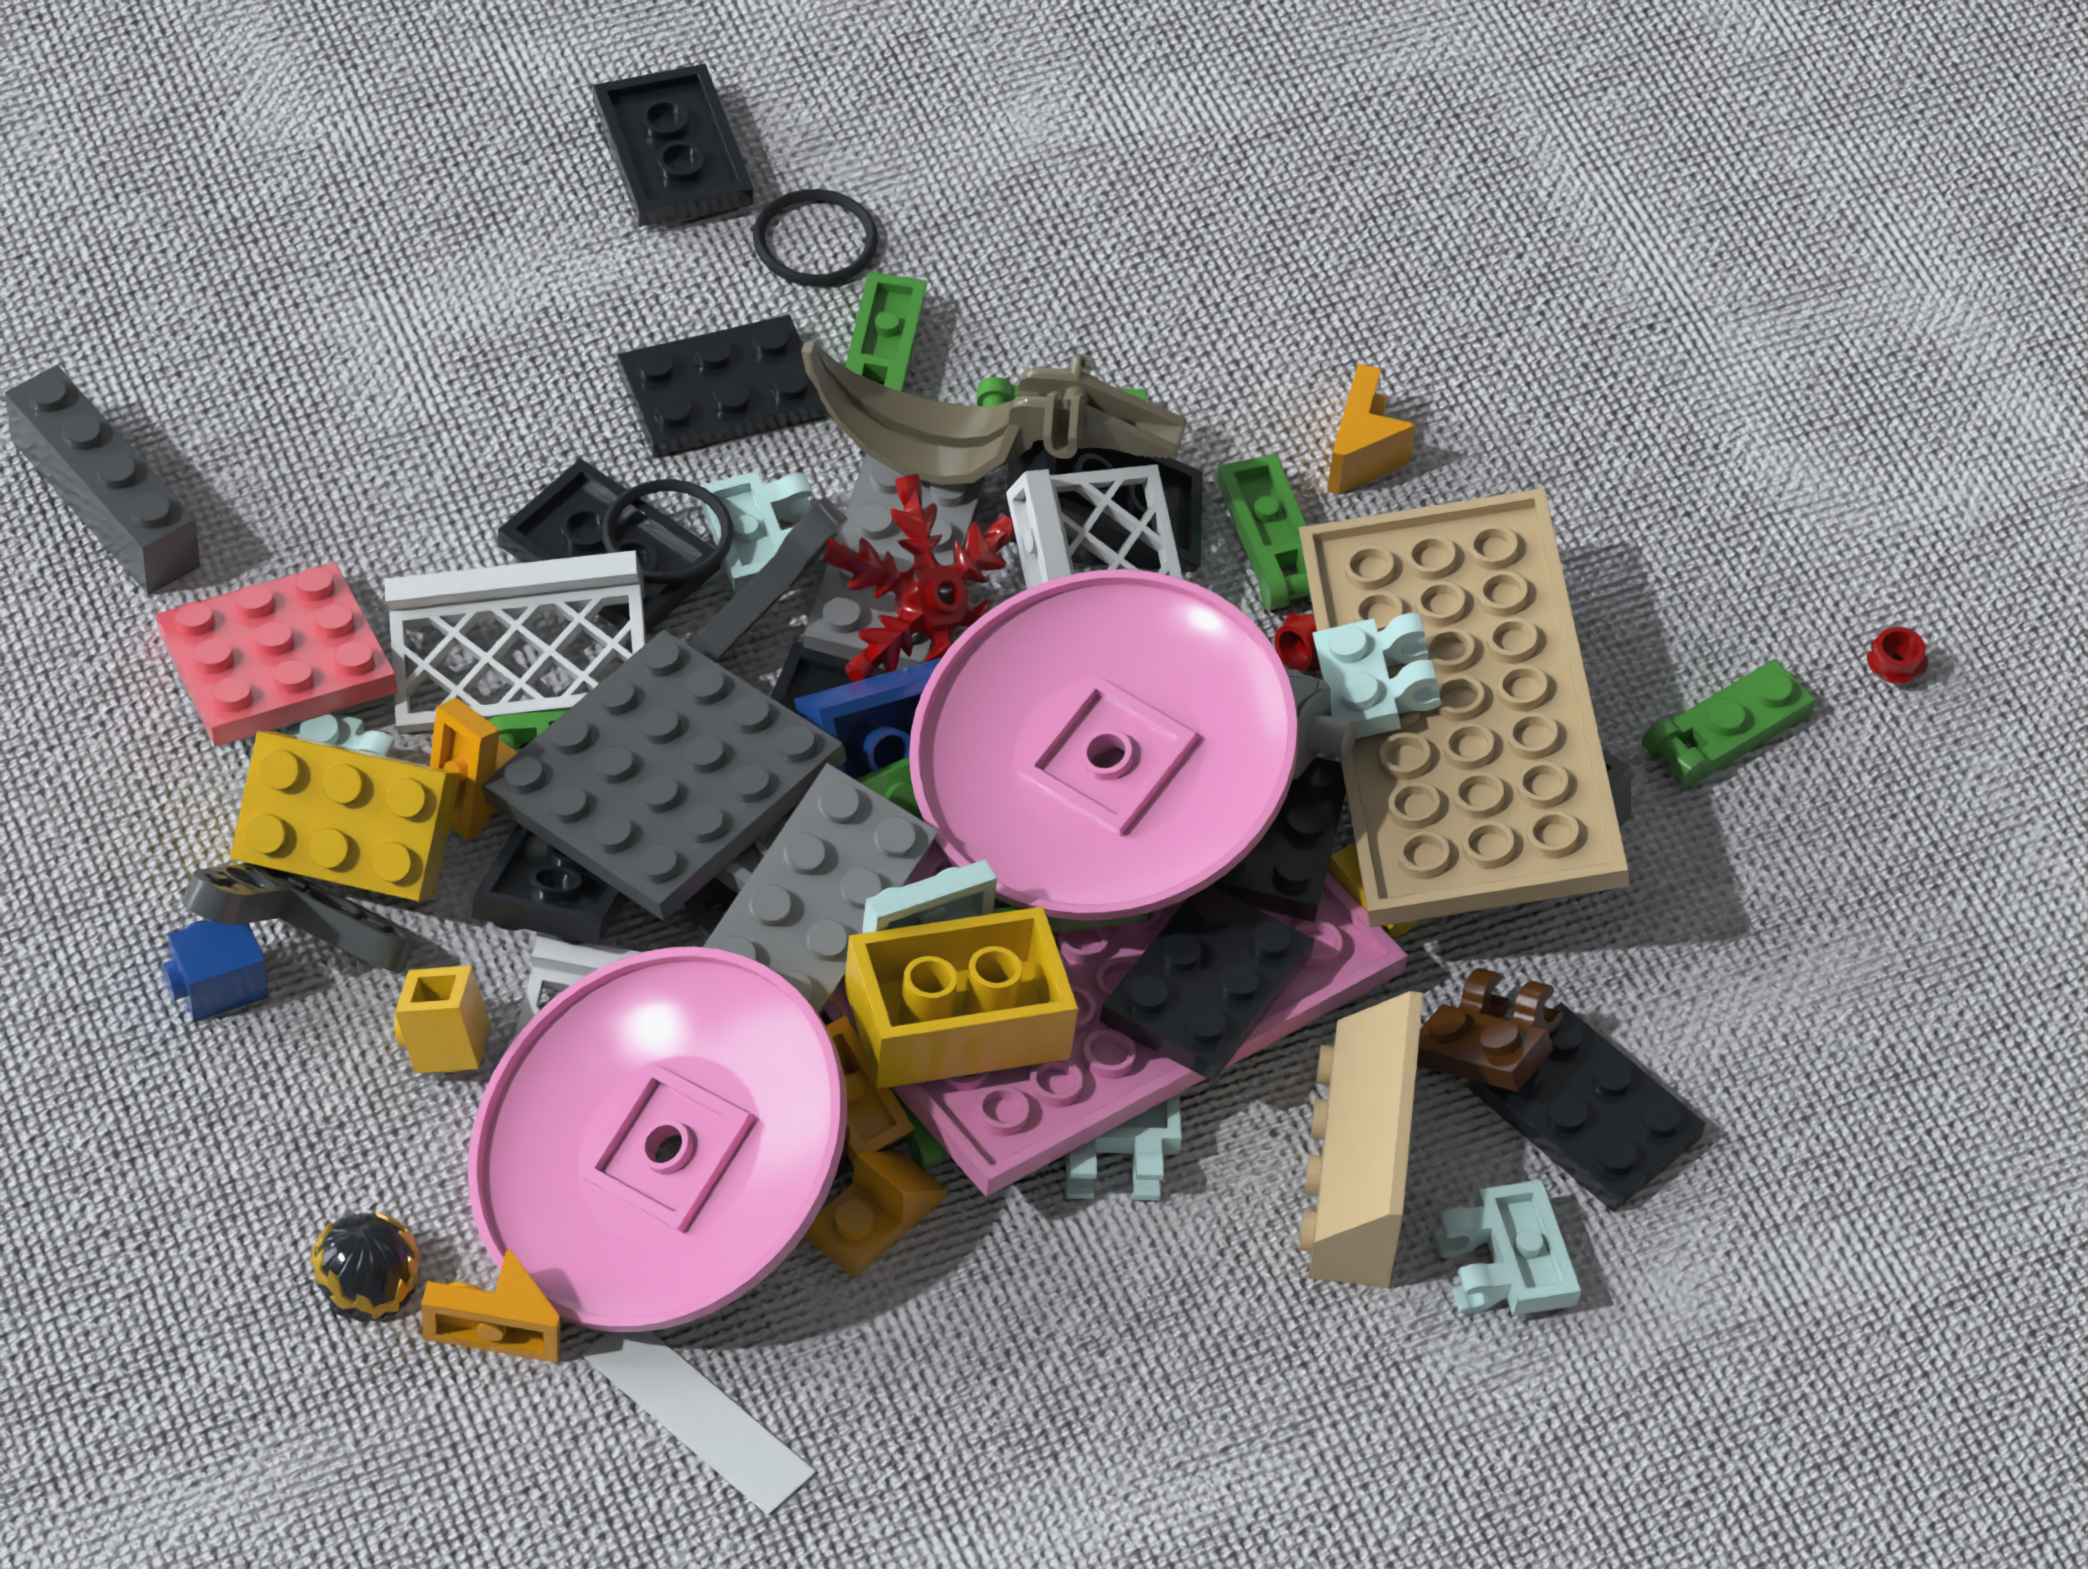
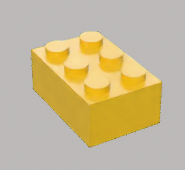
(345, 816)
(960, 997)

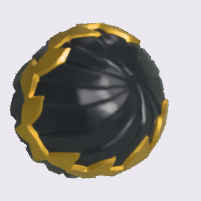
(366, 1265)

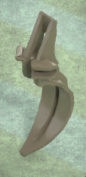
(967, 442)

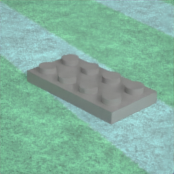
(843, 612)
(816, 880)

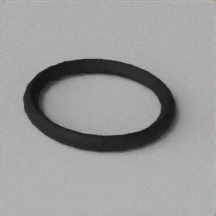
(815, 279)
(680, 486)

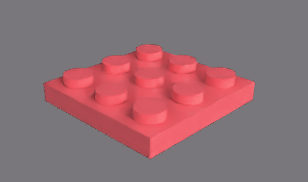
(276, 653)

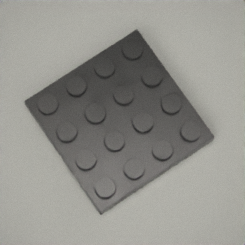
(663, 774)

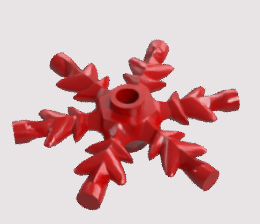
(928, 595)

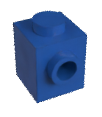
(215, 968)

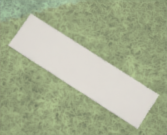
(700, 1416)

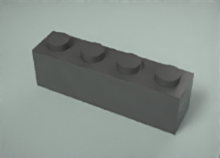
(102, 479)

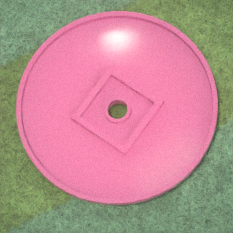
(1089, 667)
(593, 1089)

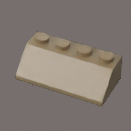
(1363, 1144)

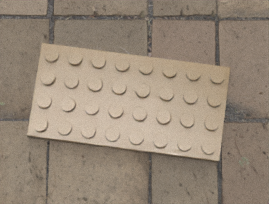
(1508, 777)

